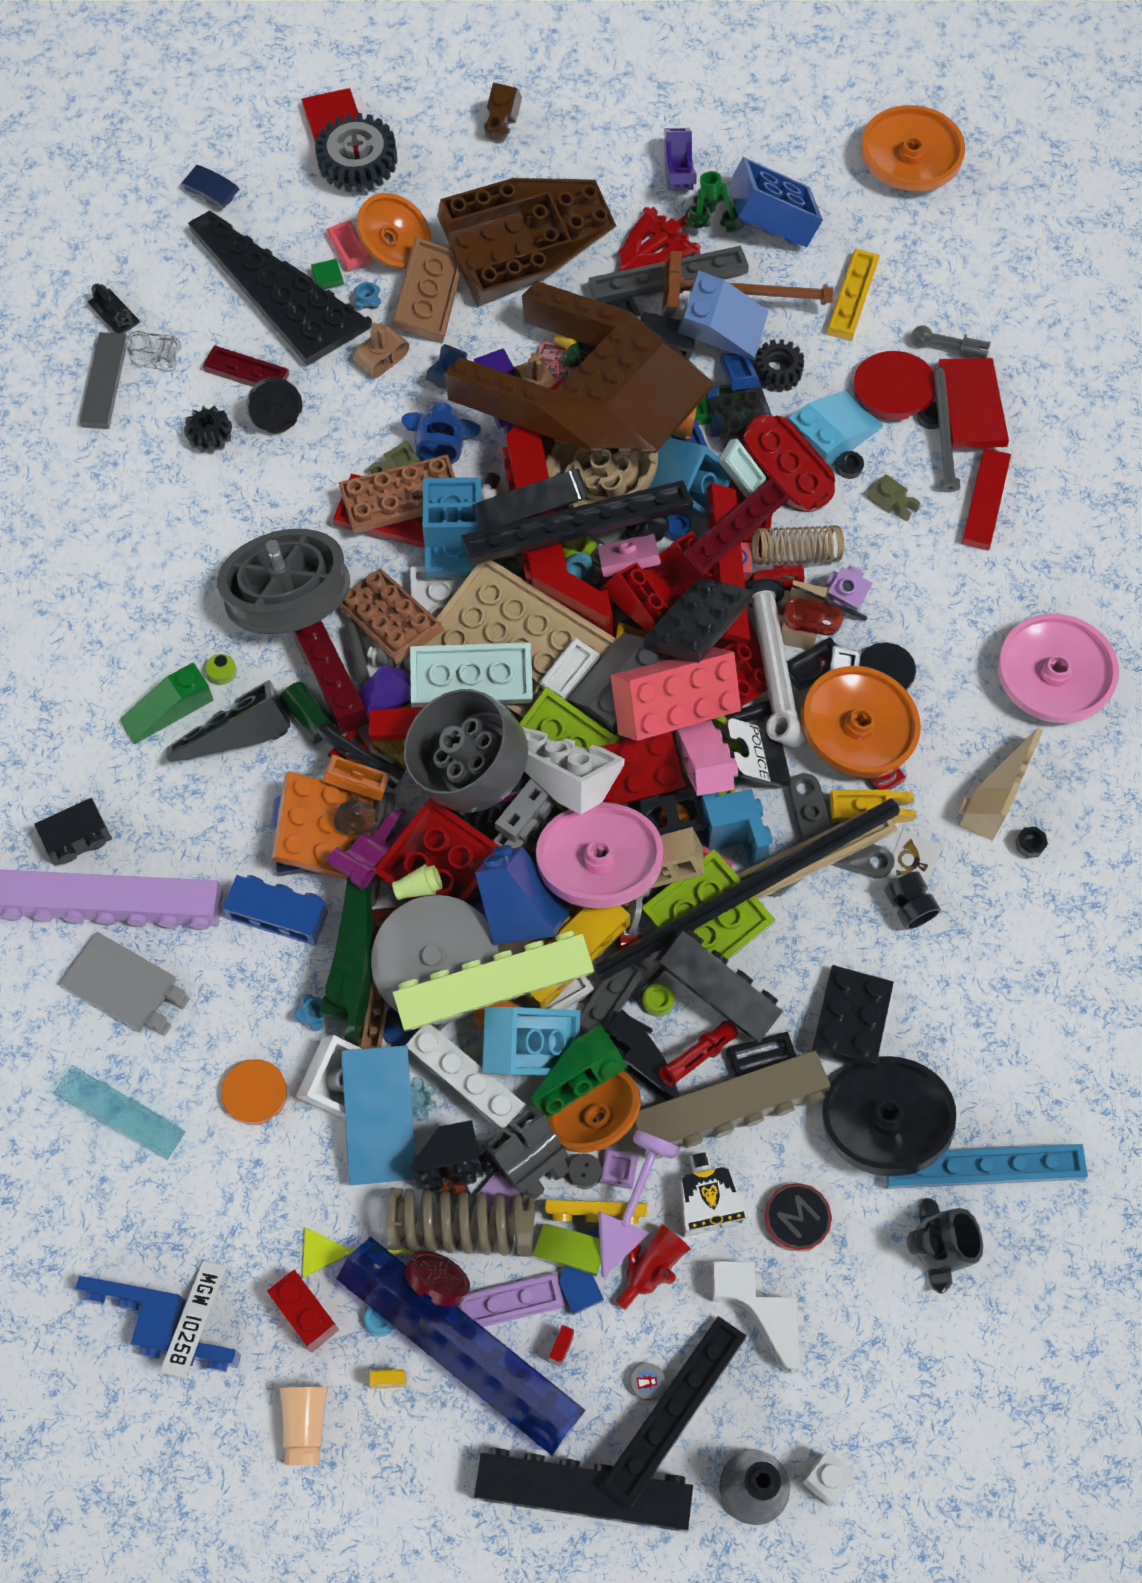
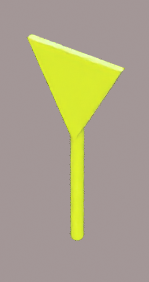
(322, 1252)

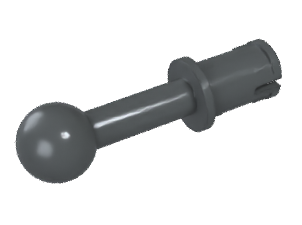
(923, 336)

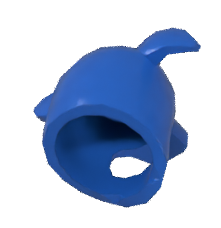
(439, 432)

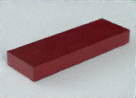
(241, 367)

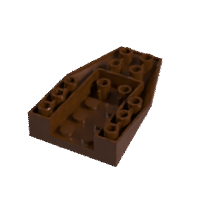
(521, 230)

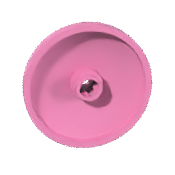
(1058, 668)
(600, 855)

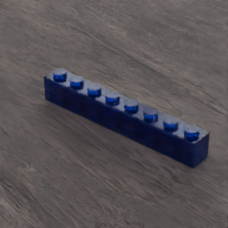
(462, 1348)

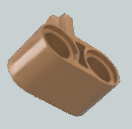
(381, 350)
(535, 371)

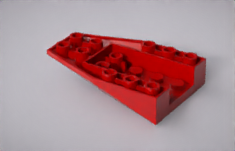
(653, 590)

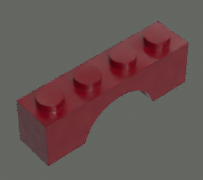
(331, 676)

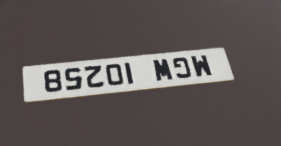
(193, 1319)

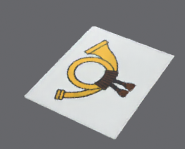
(914, 854)

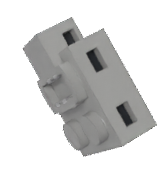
(525, 817)

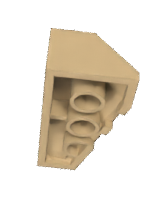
(995, 795)

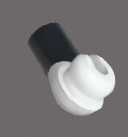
(489, 486)

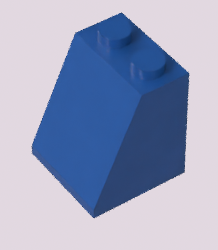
(516, 897)

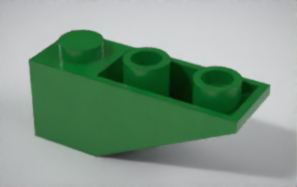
(580, 1069)

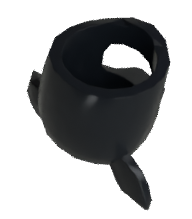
(945, 1242)

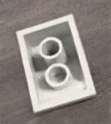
(323, 1079)

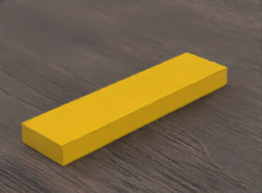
(853, 295)

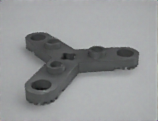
(814, 819)

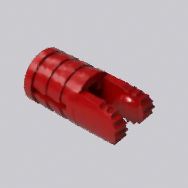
(781, 570)

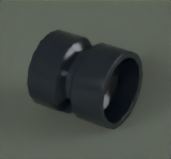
(914, 903)

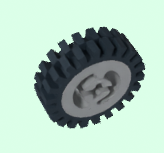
(337, 158)

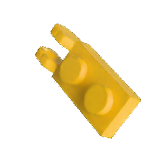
(850, 803)

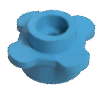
(367, 295)
(303, 1014)

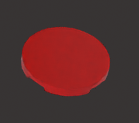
(894, 384)

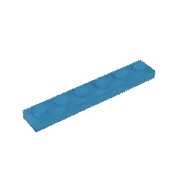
(999, 1167)

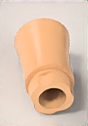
(302, 1423)

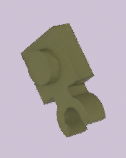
(397, 457)
(890, 495)

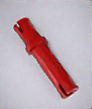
(708, 1045)

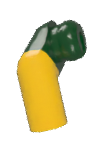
(573, 354)

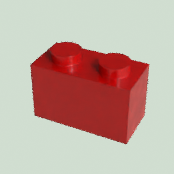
(303, 1310)

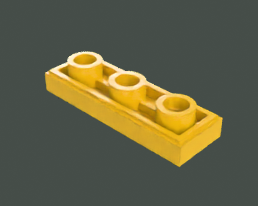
(564, 1209)

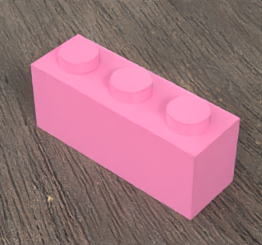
(706, 758)

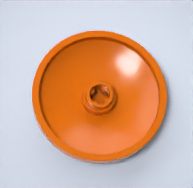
(912, 148)
(860, 721)

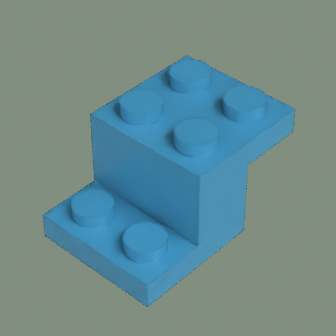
(446, 518)
(734, 821)

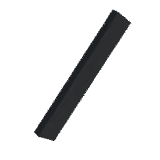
(672, 1413)

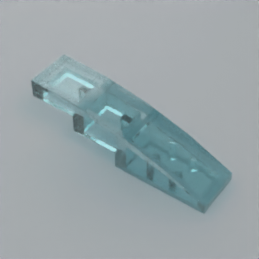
(119, 1112)

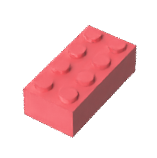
(675, 694)

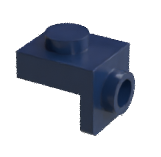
(447, 358)

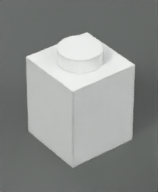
(828, 1478)

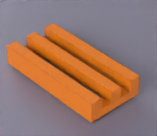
(356, 777)

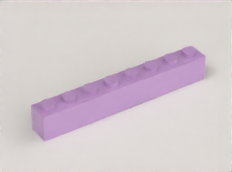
(110, 899)

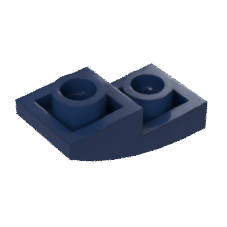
(211, 185)

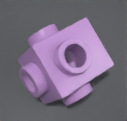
(858, 584)

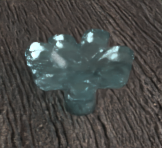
(421, 1098)

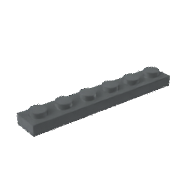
(650, 278)

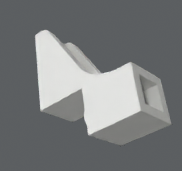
(774, 1316)

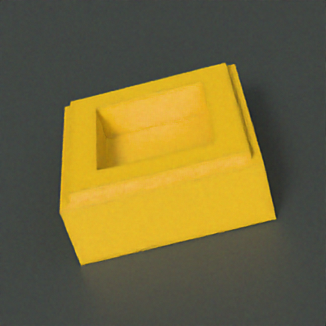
(388, 1379)

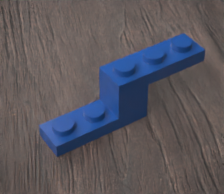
(156, 1320)

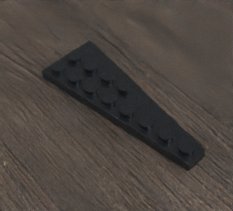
(288, 298)

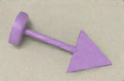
(619, 1236)

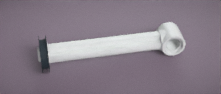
(784, 722)

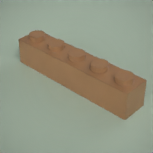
(374, 1019)

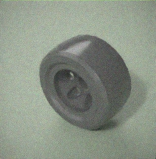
(450, 736)

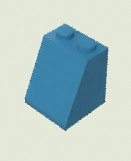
(693, 465)

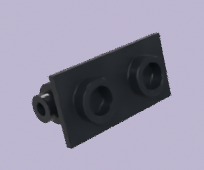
(112, 309)

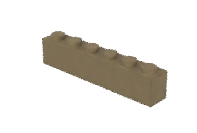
(736, 1102)

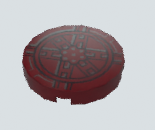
(437, 1277)

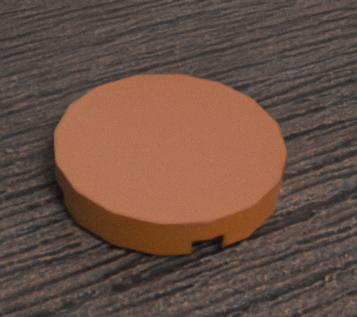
(254, 1092)

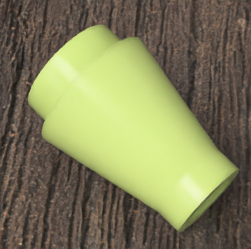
(418, 883)

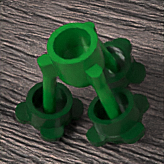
(709, 195)

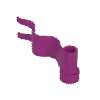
(366, 852)

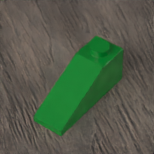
(167, 703)

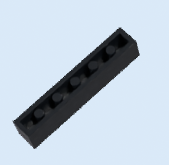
(577, 1490)

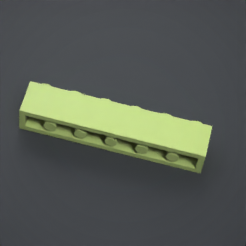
(493, 982)

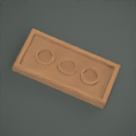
(427, 291)

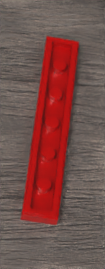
(730, 568)

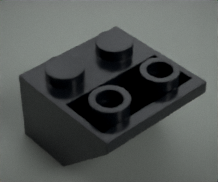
(449, 1147)

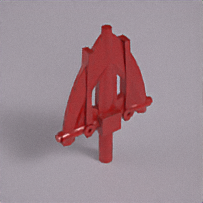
(664, 233)

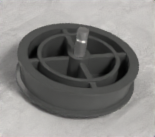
(283, 581)

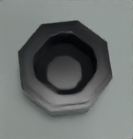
(1031, 842)

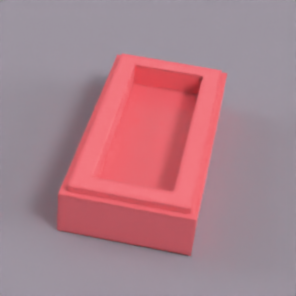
(348, 246)

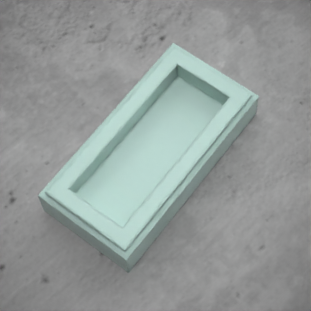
(741, 468)

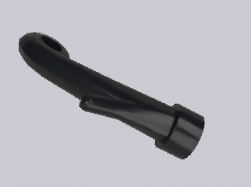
(359, 754)

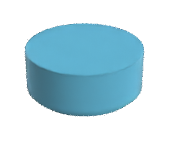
(580, 565)
(377, 1324)

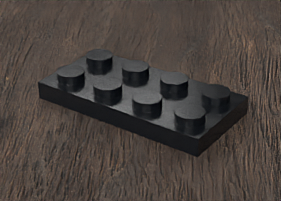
(698, 619)

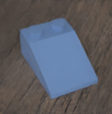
(722, 316)

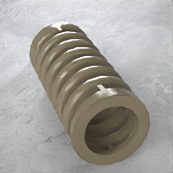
(402, 1223)

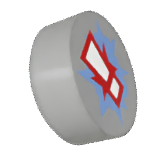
(647, 1381)

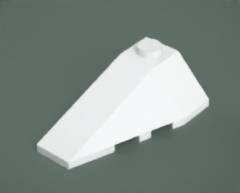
(570, 773)

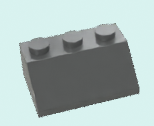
(595, 692)

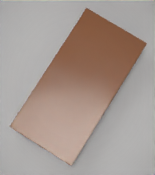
(390, 494)
(389, 615)

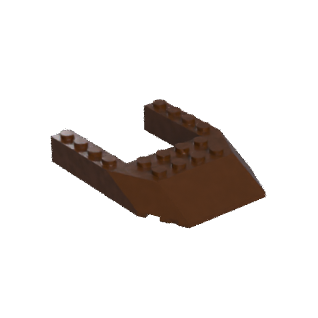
(621, 396)

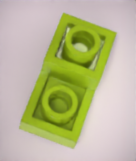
(568, 1249)

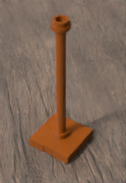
(675, 285)

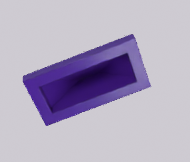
(386, 689)

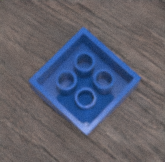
(774, 203)

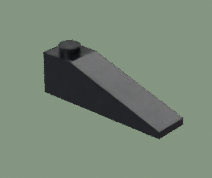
(251, 722)

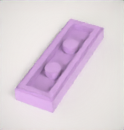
(514, 1300)

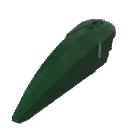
(351, 971)

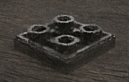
(735, 411)

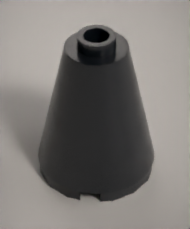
(743, 1495)

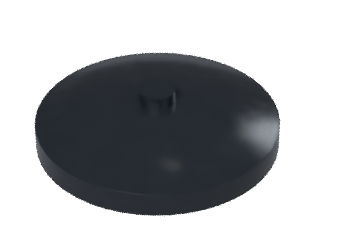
(889, 1116)

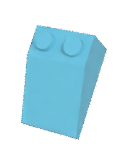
(834, 425)
(527, 1039)

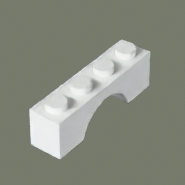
(465, 1076)

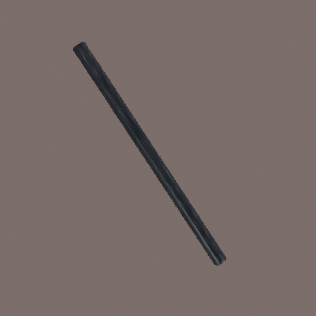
(748, 888)

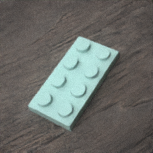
(494, 669)

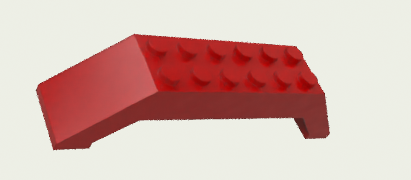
(546, 566)

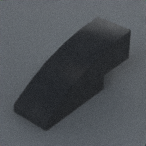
(642, 1054)

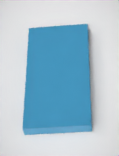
(378, 1114)

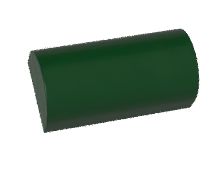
(305, 710)

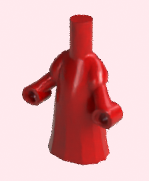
(653, 1265)

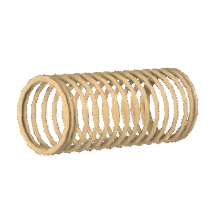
(828, 544)

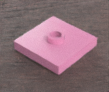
(624, 553)

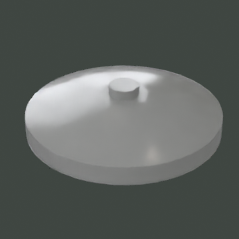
(428, 938)

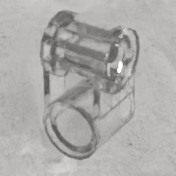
(151, 350)

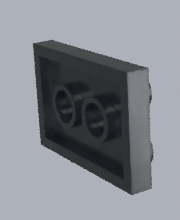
(853, 1017)

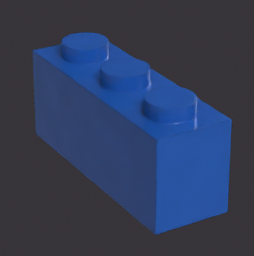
(275, 909)

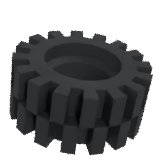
(780, 353)

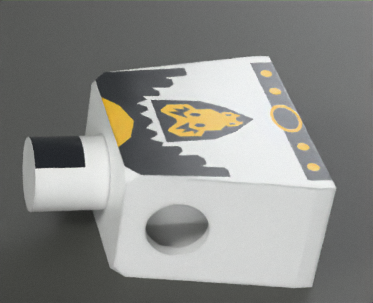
(709, 1198)

